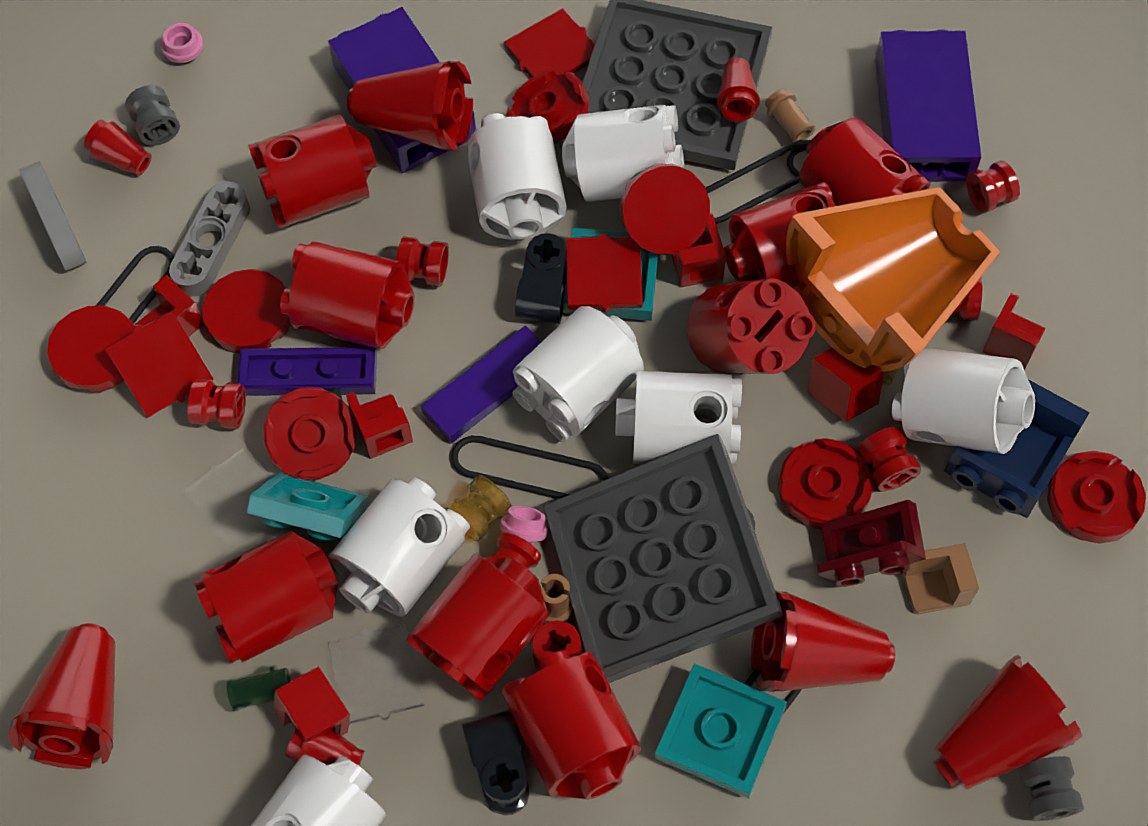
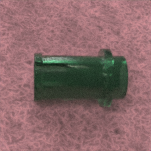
(256, 688)

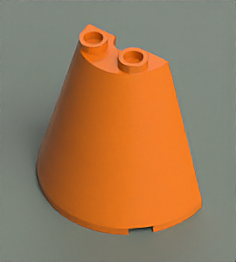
(885, 272)

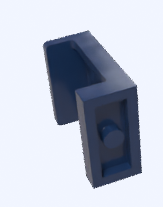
(1024, 471)

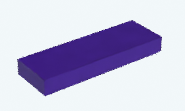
(287, 369)
(480, 387)

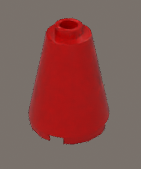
(417, 104)
(817, 648)
(72, 702)
(1005, 728)

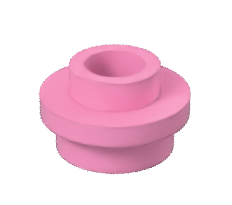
(181, 43)
(525, 523)

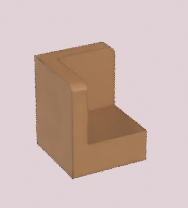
(941, 580)

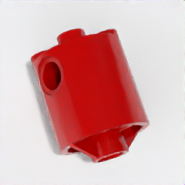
(857, 164)
(313, 169)
(761, 235)
(348, 294)
(750, 327)
(269, 595)
(481, 622)
(572, 726)

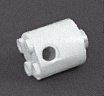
(616, 145)
(515, 177)
(578, 371)
(964, 400)
(668, 413)
(397, 547)
(322, 797)

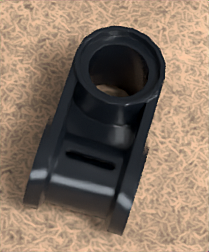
(542, 283)
(497, 756)

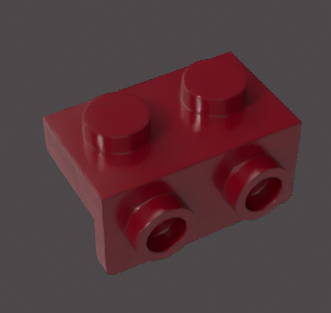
(872, 543)

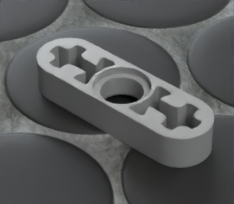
(52, 216)
(208, 220)

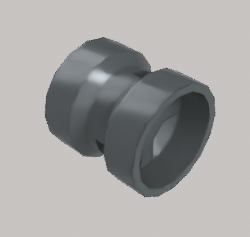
(153, 117)
(1051, 788)

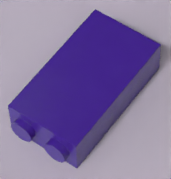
(381, 48)
(929, 102)

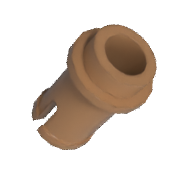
(783, 108)
(556, 597)

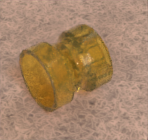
(480, 506)

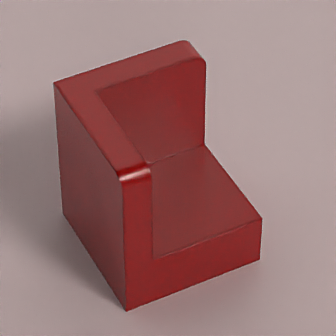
(702, 260)
(175, 299)
(1013, 335)
(844, 385)
(380, 424)
(311, 706)

